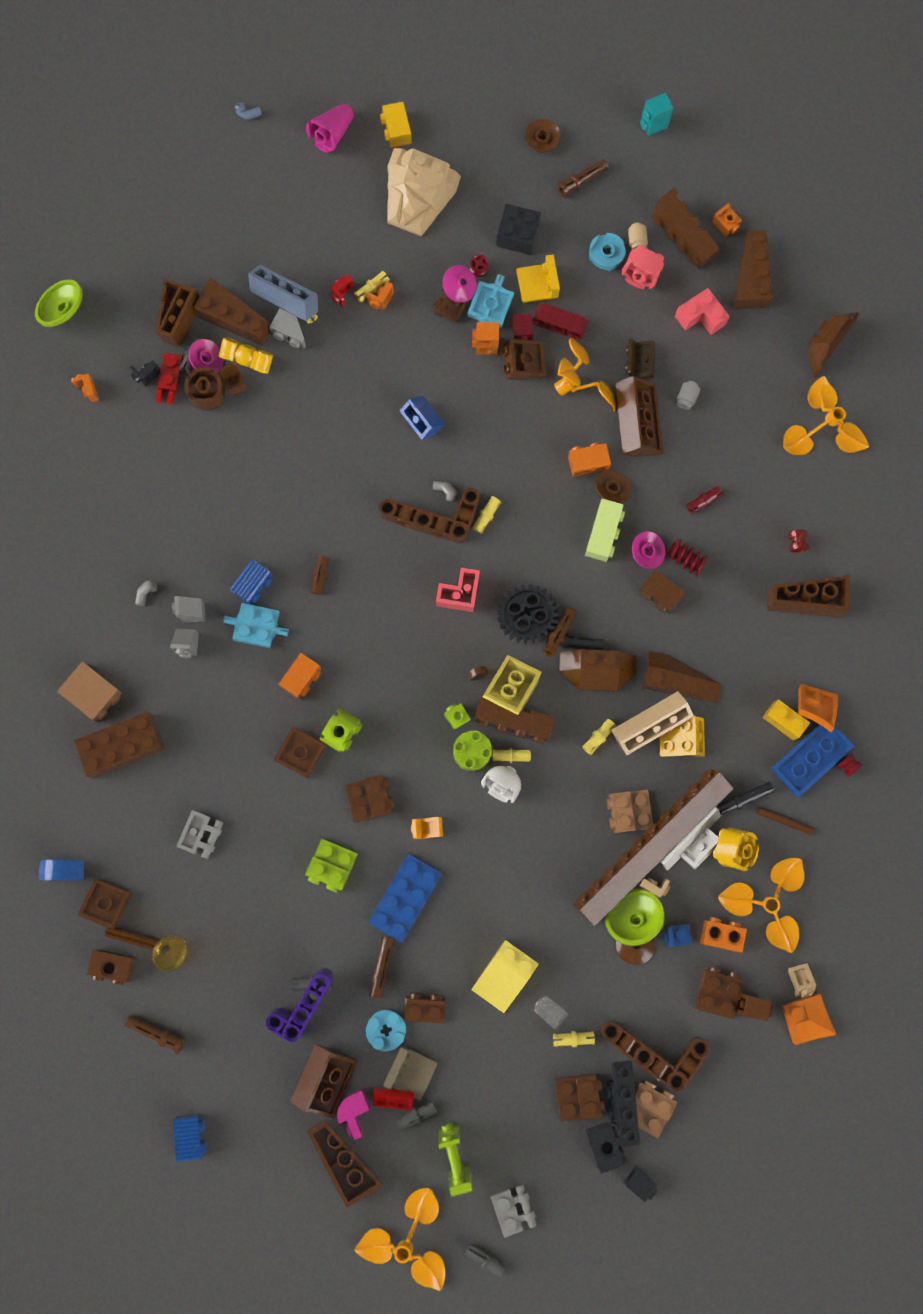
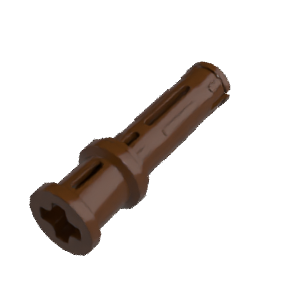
(575, 181)
(163, 1037)

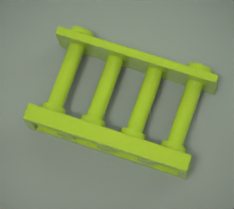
(460, 1175)

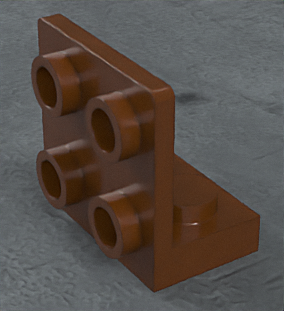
(425, 1009)

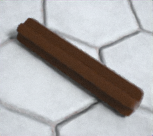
(131, 938)

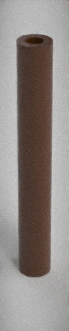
(784, 820)

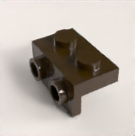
(640, 359)

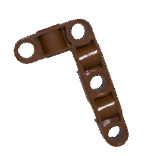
(437, 525)
(663, 1071)

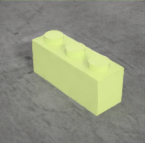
(605, 530)

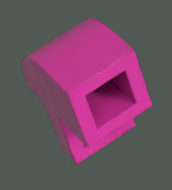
(350, 1108)

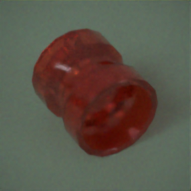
(798, 541)

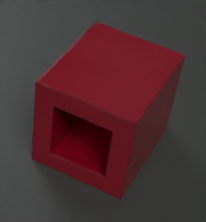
(522, 326)

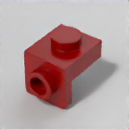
(340, 288)

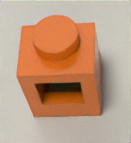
(727, 221)

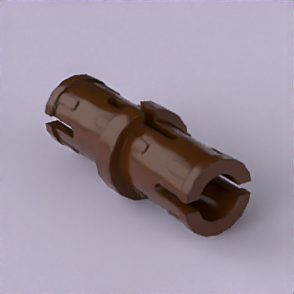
(322, 563)

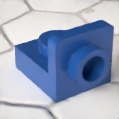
(677, 935)

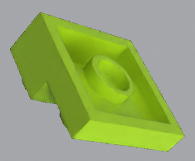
(331, 865)

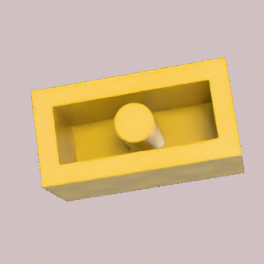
(396, 124)
(786, 720)

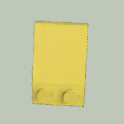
(512, 685)
(504, 976)

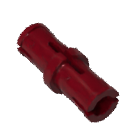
(704, 499)

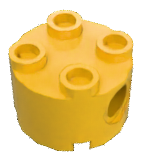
(736, 848)

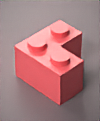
(705, 309)
(461, 596)

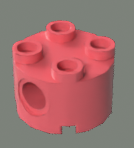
(643, 267)

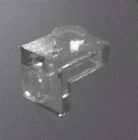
(550, 1012)

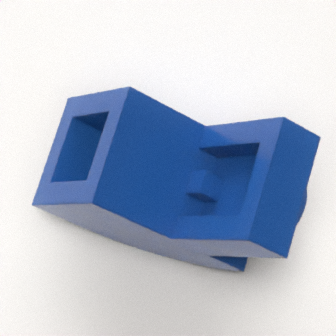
(61, 870)

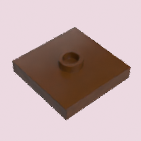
(300, 752)
(104, 904)

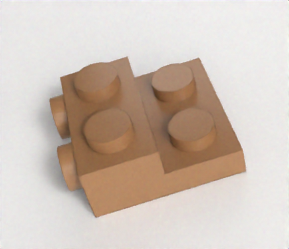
(629, 811)
(653, 1107)

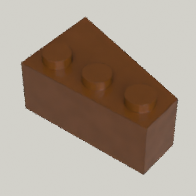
(176, 312)

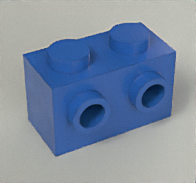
(422, 417)

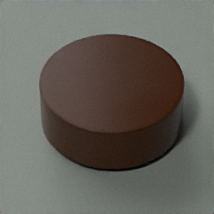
(478, 673)

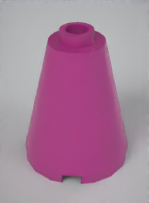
(330, 127)

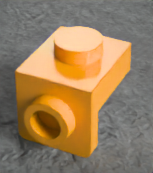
(427, 828)

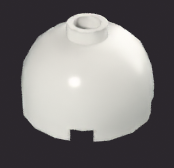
(502, 783)

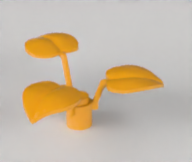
(571, 379)
(824, 396)
(738, 901)
(376, 1245)

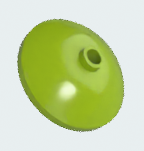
(59, 303)
(635, 906)

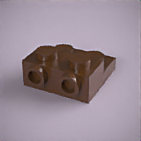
(523, 359)
(369, 798)
(719, 993)
(579, 1097)

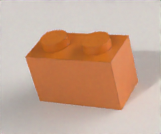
(589, 459)
(300, 676)

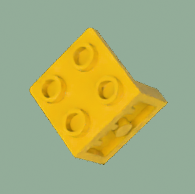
(538, 281)
(684, 739)

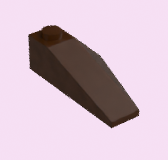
(670, 675)

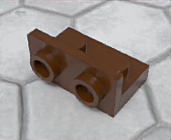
(449, 308)

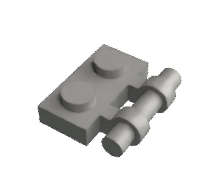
(194, 831)
(507, 1213)

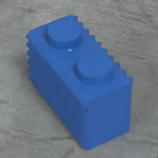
(251, 582)
(188, 1137)

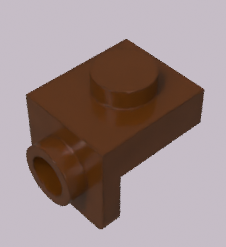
(232, 379)

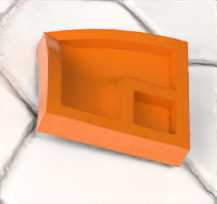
(818, 705)
(807, 1019)

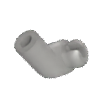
(447, 488)
(143, 590)

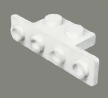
(696, 844)

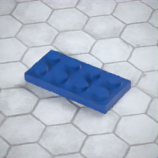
(811, 758)
(405, 898)

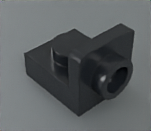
(147, 373)

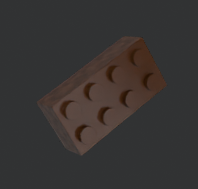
(119, 745)

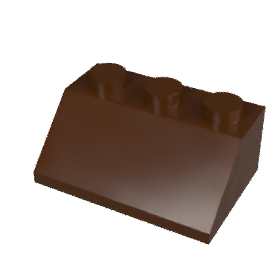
(323, 1081)

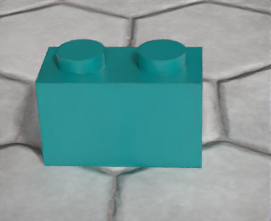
(656, 114)

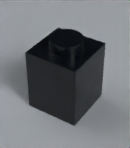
(641, 1184)

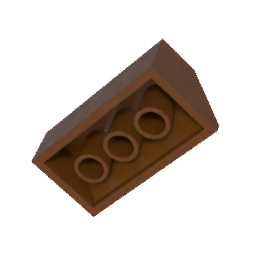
(638, 417)

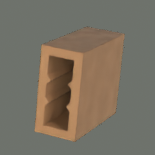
(90, 692)

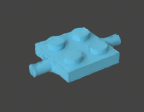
(491, 302)
(256, 625)

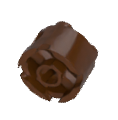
(204, 389)

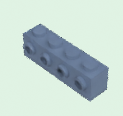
(283, 292)

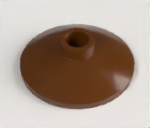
(542, 129)
(613, 486)
(636, 956)

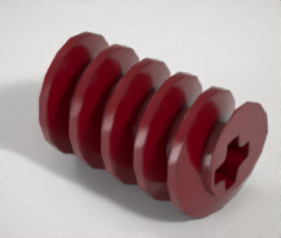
(687, 557)

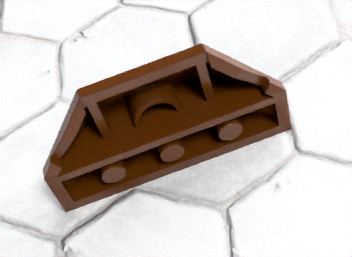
(828, 339)
(597, 669)

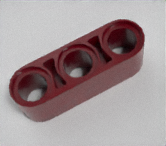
(560, 321)

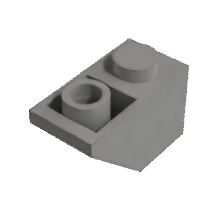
(287, 328)
(189, 609)
(185, 642)

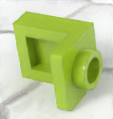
(456, 715)

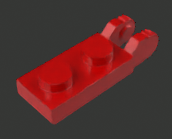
(169, 377)

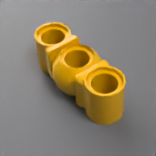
(245, 355)

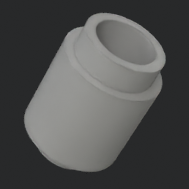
(688, 395)

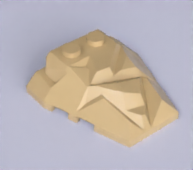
(418, 189)

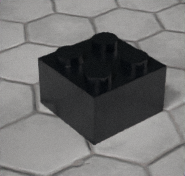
(518, 229)

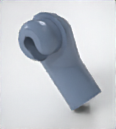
(246, 113)

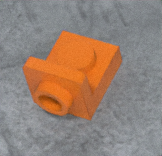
(382, 298)
(88, 386)

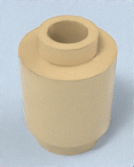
(637, 235)

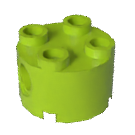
(331, 733)
(472, 751)

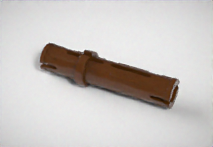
(551, 647)
(379, 975)

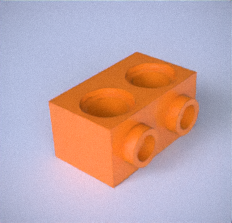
(486, 338)
(722, 939)

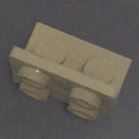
(410, 1072)

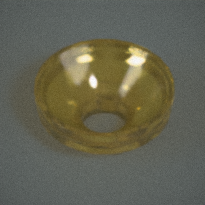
(173, 957)

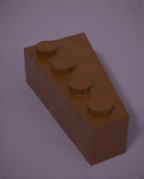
(684, 229)
(754, 274)
(230, 313)
(812, 597)
(524, 724)
(344, 1166)

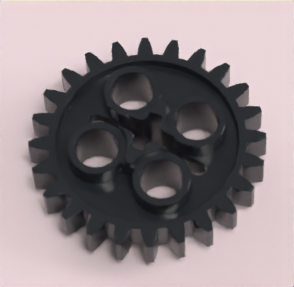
(535, 628)

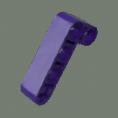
(306, 1003)

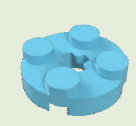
(604, 261)
(375, 1024)

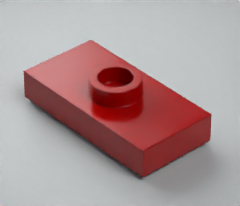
(393, 1098)

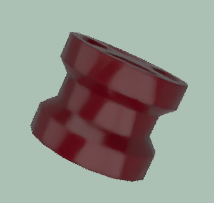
(479, 261)
(849, 764)

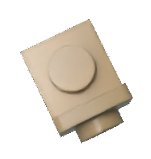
(651, 886)
(802, 980)

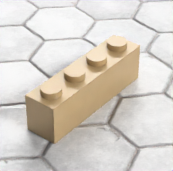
(652, 723)

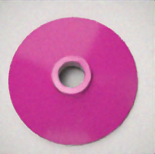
(453, 286)
(207, 350)
(654, 550)

